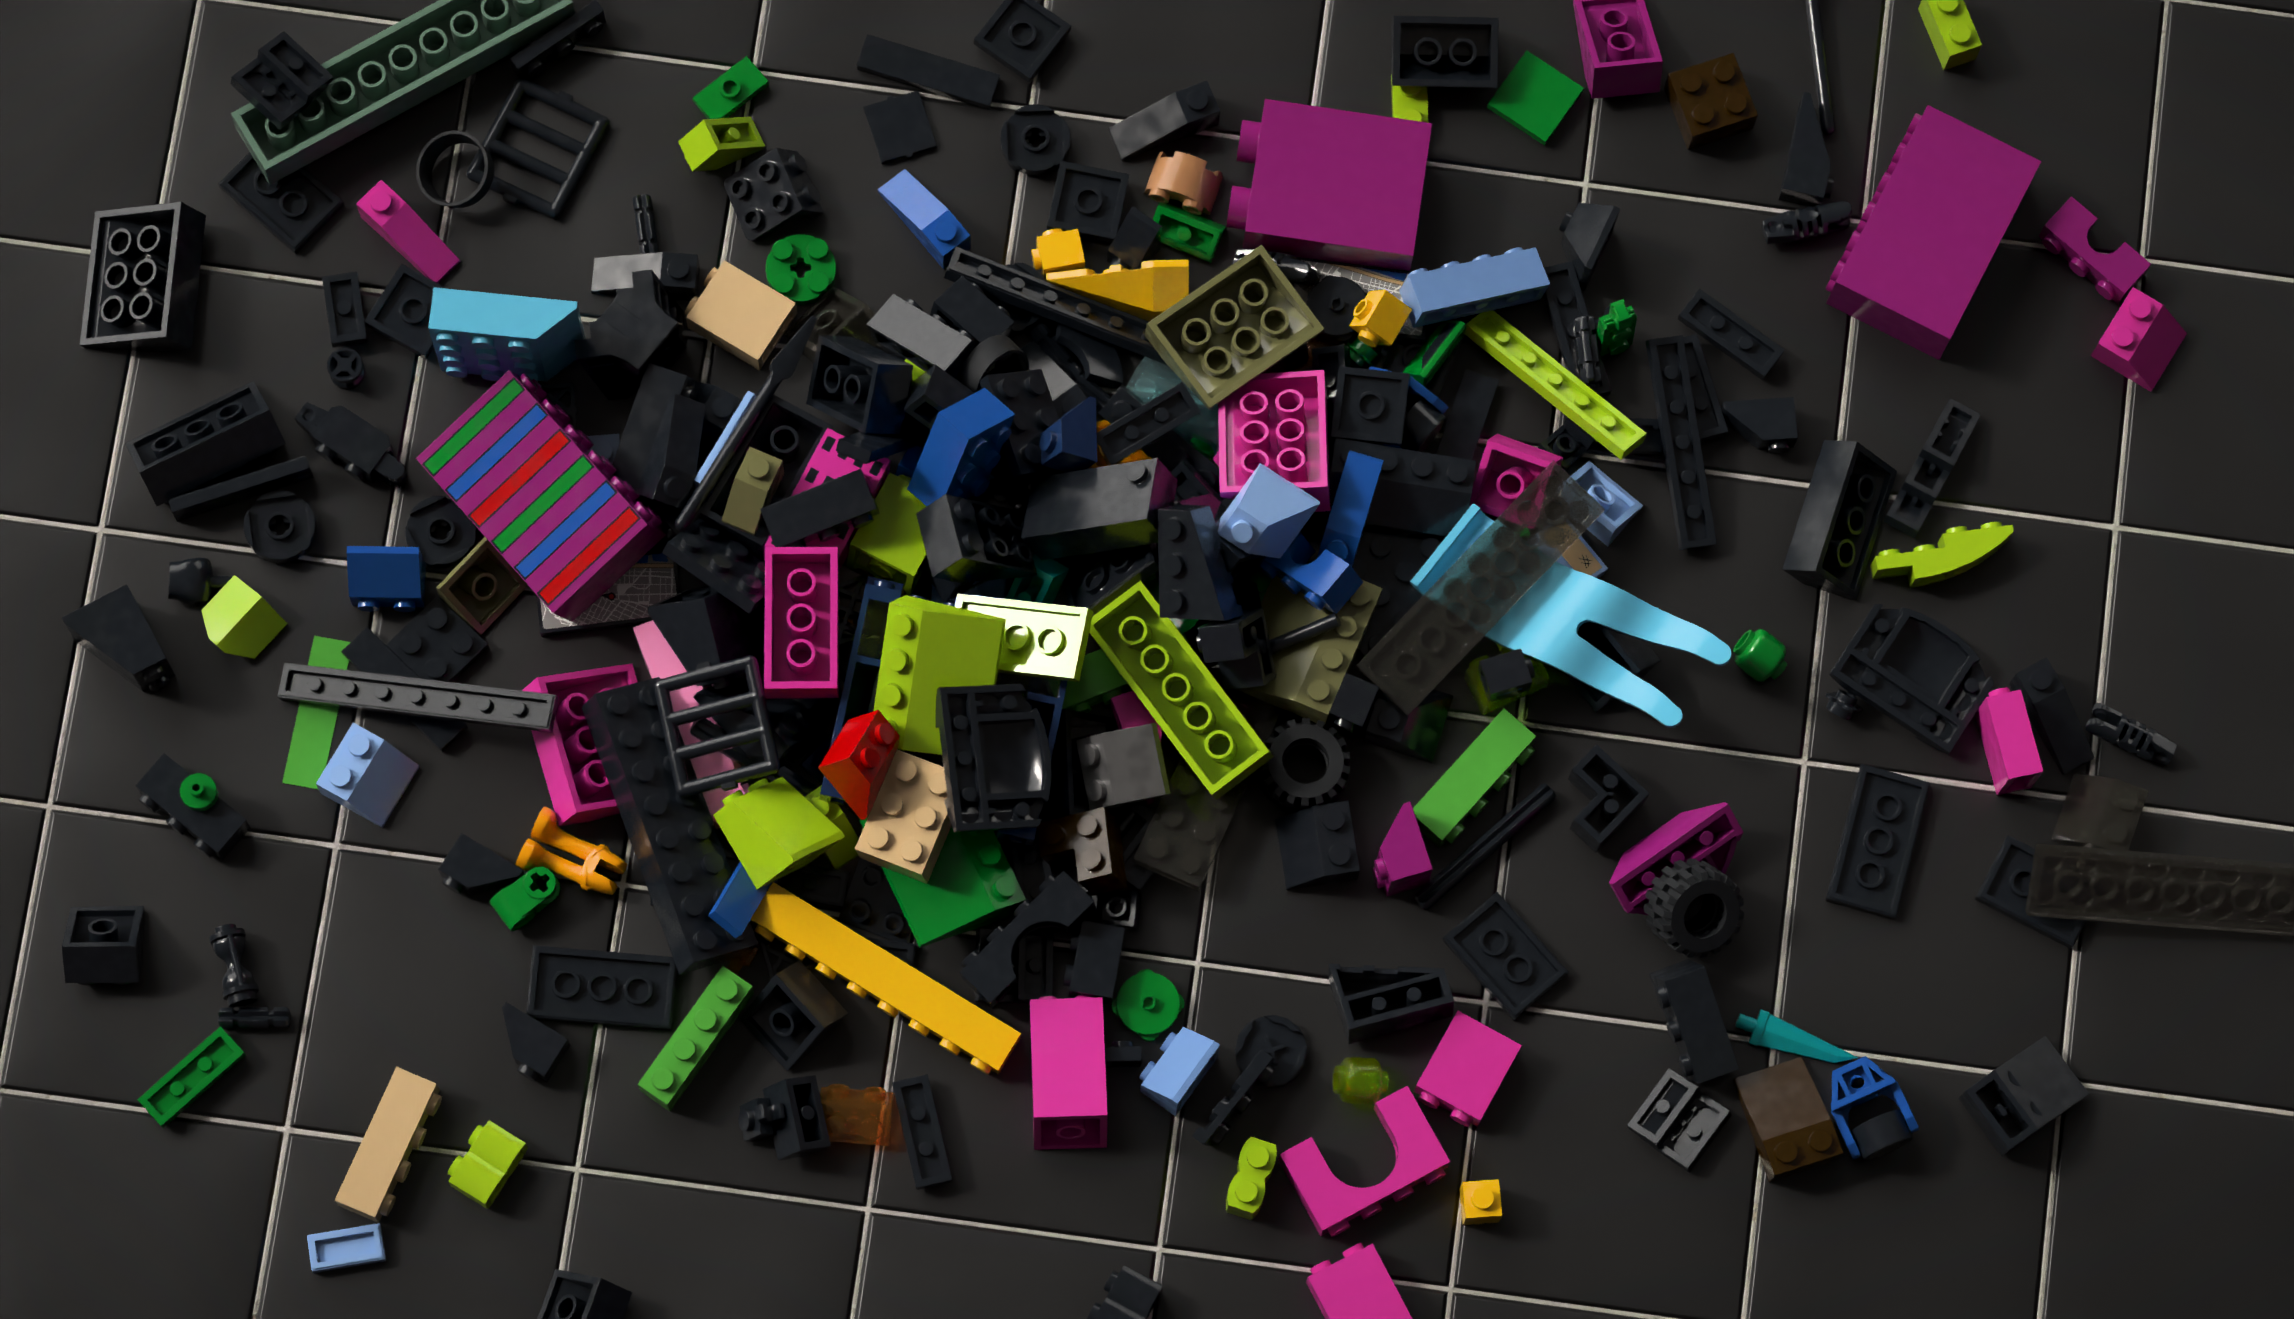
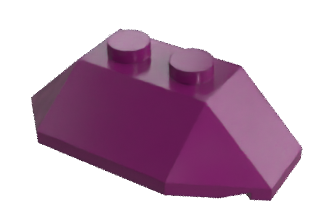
(1696, 834)

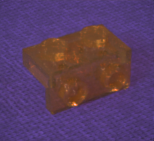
(857, 1114)

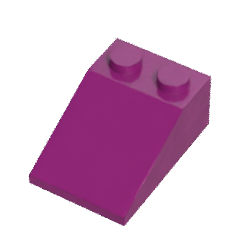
(1618, 47)

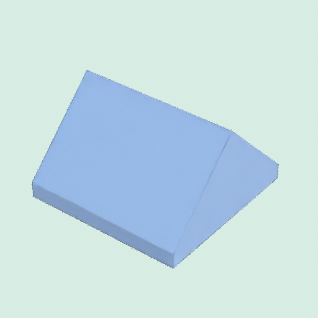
(1618, 503)

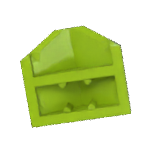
(241, 620)

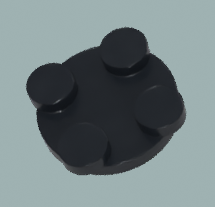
(1334, 304)

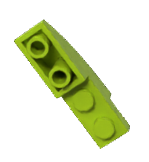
(1956, 554)

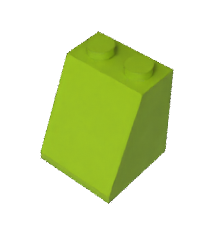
(893, 542)
(775, 830)

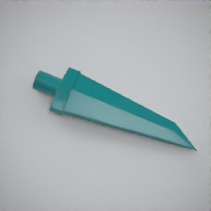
(1782, 1036)

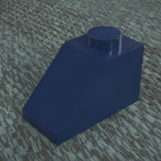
(1072, 439)

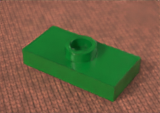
(731, 90)

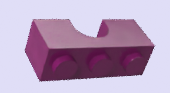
(2111, 273)

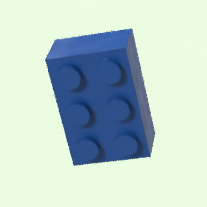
(962, 448)

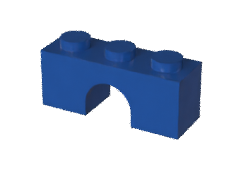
(1325, 582)

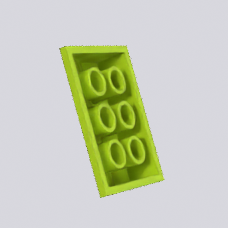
(929, 649)

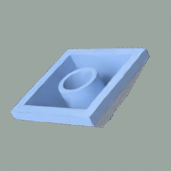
(1266, 514)

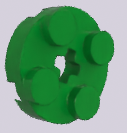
(813, 253)

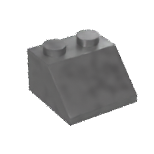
(1123, 767)

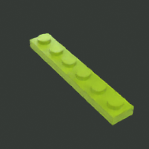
(1555, 383)

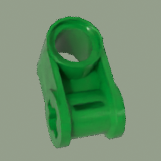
(523, 900)

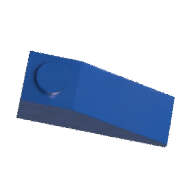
(925, 217)
(1351, 506)

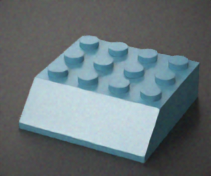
(503, 333)

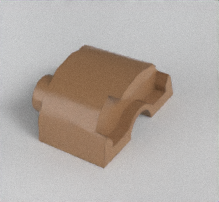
(1184, 180)

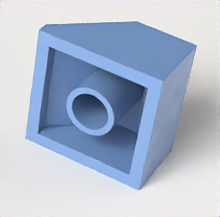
(1179, 1069)

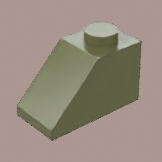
(752, 490)

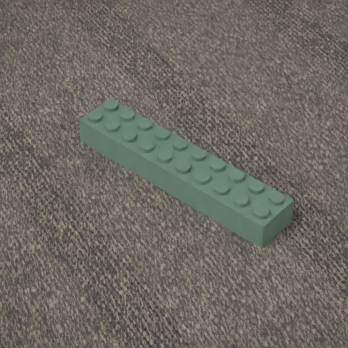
(395, 74)

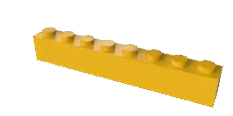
(885, 978)

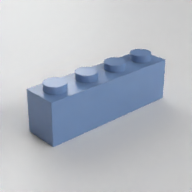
(1474, 286)

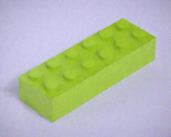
(1178, 690)

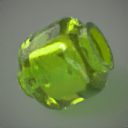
(1359, 1080)

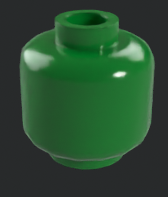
(1760, 655)

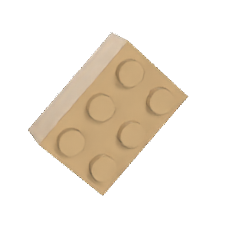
(907, 818)

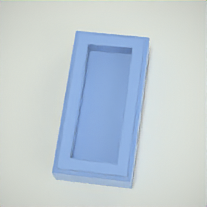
(346, 1248)

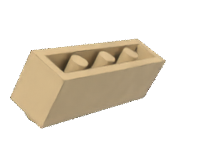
(388, 1144)

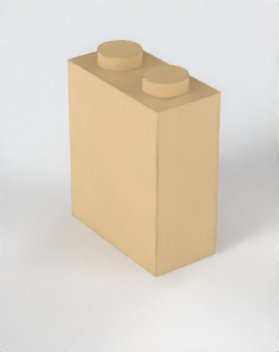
(740, 314)

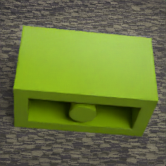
(1950, 31)

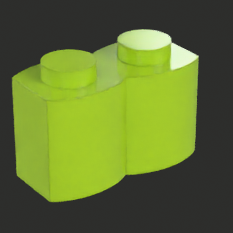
(487, 1163)
(1253, 1171)

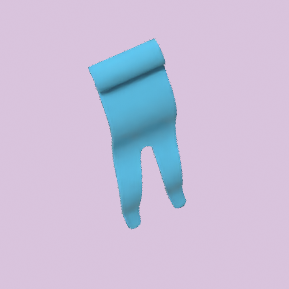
(1562, 599)

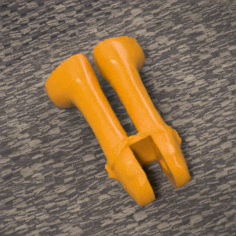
(549, 833)

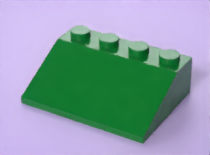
(965, 891)

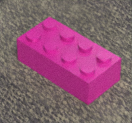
(801, 622)

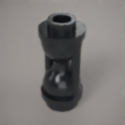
(238, 981)

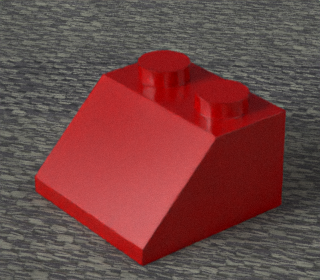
(861, 760)

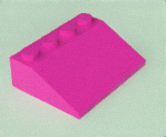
(1278, 424)
(569, 753)

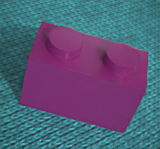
(1402, 856)

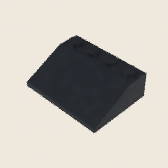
(143, 278)

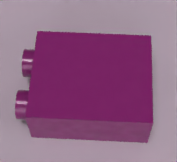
(1331, 184)

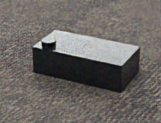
(1097, 508)

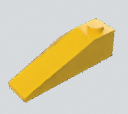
(1136, 291)

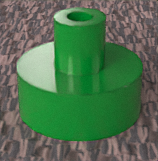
(204, 797)

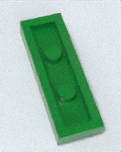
(191, 1077)

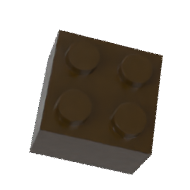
(1710, 101)

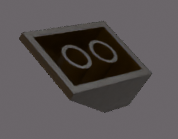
(1787, 1119)

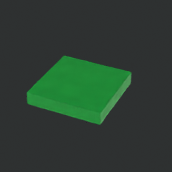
(1535, 97)

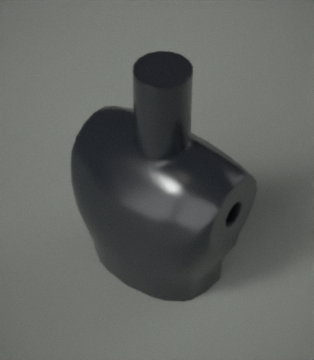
(193, 581)

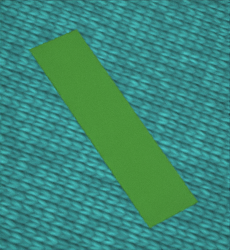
(314, 722)

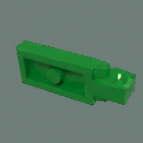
(1616, 329)

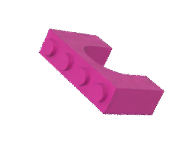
(1334, 1203)

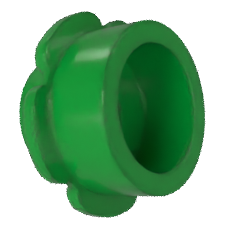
(1361, 352)

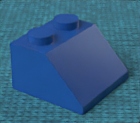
(386, 577)

